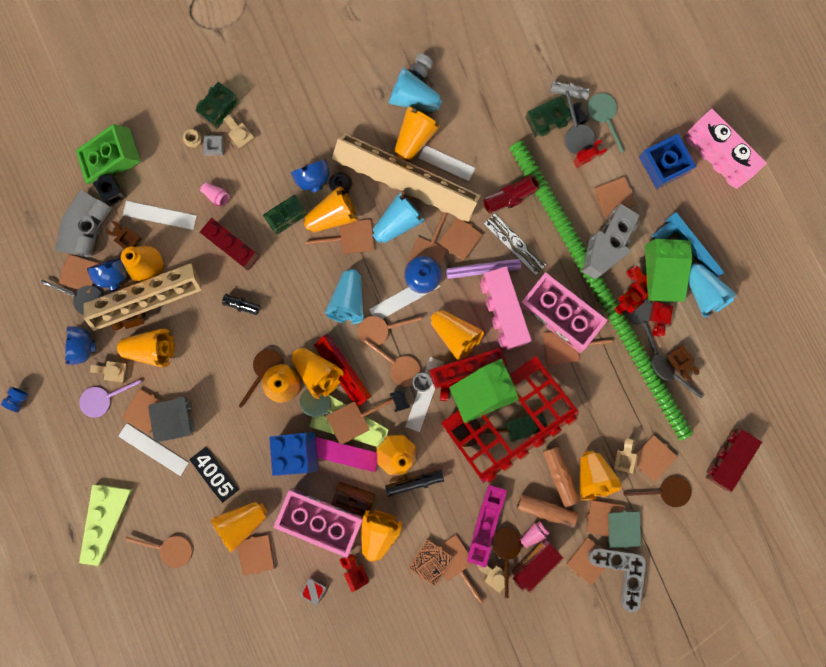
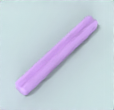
(478, 269)

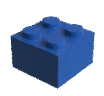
(667, 161)
(293, 454)

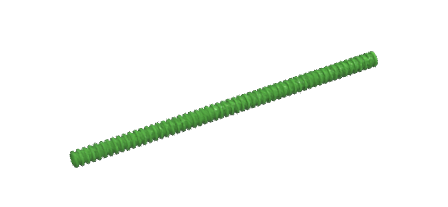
(603, 294)

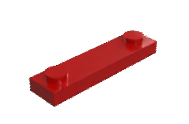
(461, 369)
(350, 380)

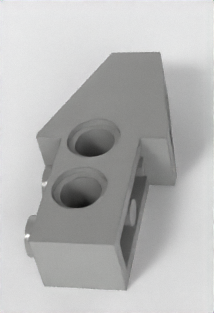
(600, 252)

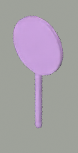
(96, 401)

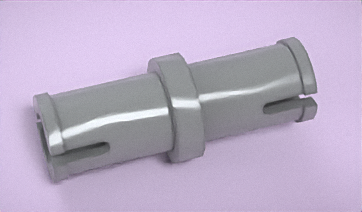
(575, 91)

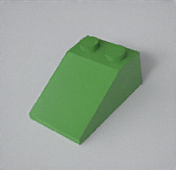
(108, 153)
(668, 269)
(484, 391)

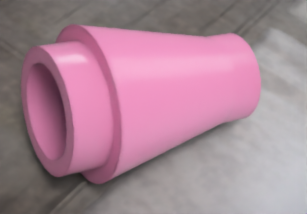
(217, 195)
(535, 534)

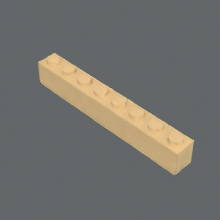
(405, 177)

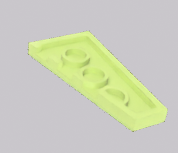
(372, 437)
(102, 519)

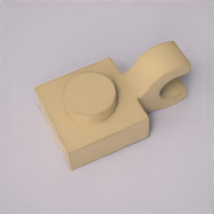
(240, 134)
(113, 371)
(626, 460)
(494, 577)

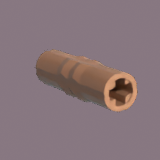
(561, 476)
(547, 511)

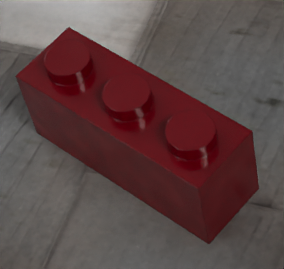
(229, 244)
(733, 459)

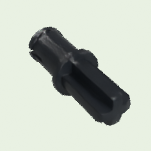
(241, 304)

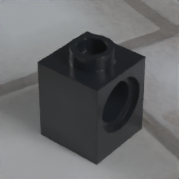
(114, 195)

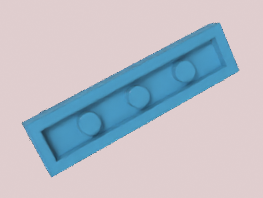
(682, 231)

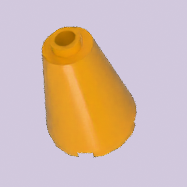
(414, 134)
(331, 212)
(142, 262)
(456, 333)
(149, 347)
(316, 372)
(290, 383)
(238, 524)

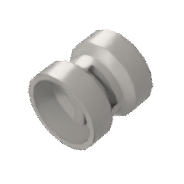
(421, 66)
(422, 382)

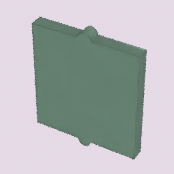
(624, 529)

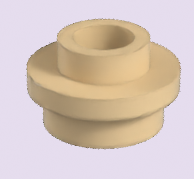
(190, 133)

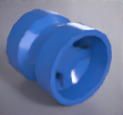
(14, 399)

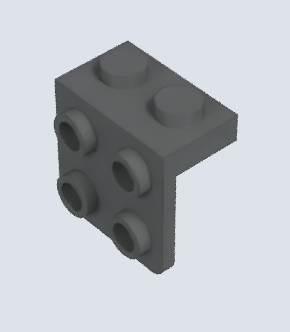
(171, 419)

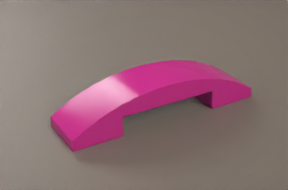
(346, 454)
(486, 525)

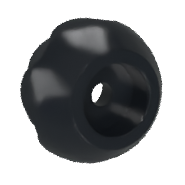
(340, 177)

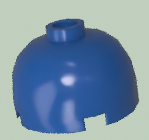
(311, 176)
(108, 274)
(422, 274)
(78, 345)

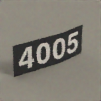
(214, 474)

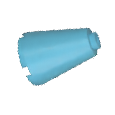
(414, 93)
(396, 220)
(709, 290)
(347, 299)

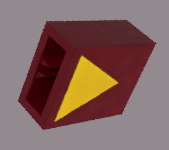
(536, 565)

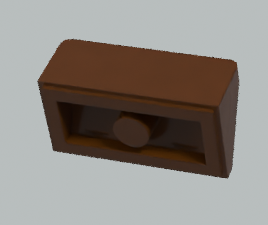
(353, 498)

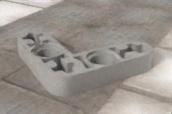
(626, 566)

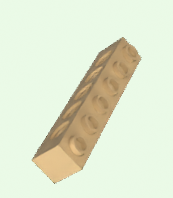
(142, 297)

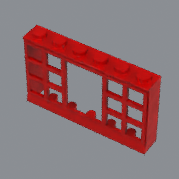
(537, 440)

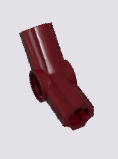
(511, 195)

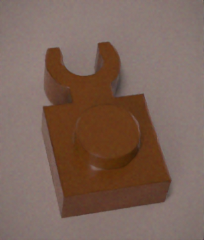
(125, 236)
(130, 322)
(681, 360)

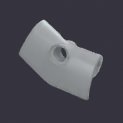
(72, 231)

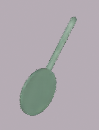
(602, 109)
(313, 406)

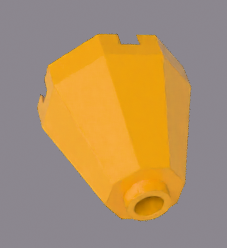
(396, 454)
(596, 477)
(378, 534)

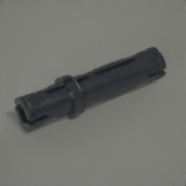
(423, 480)

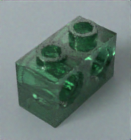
(222, 108)
(545, 113)
(285, 214)
(523, 427)

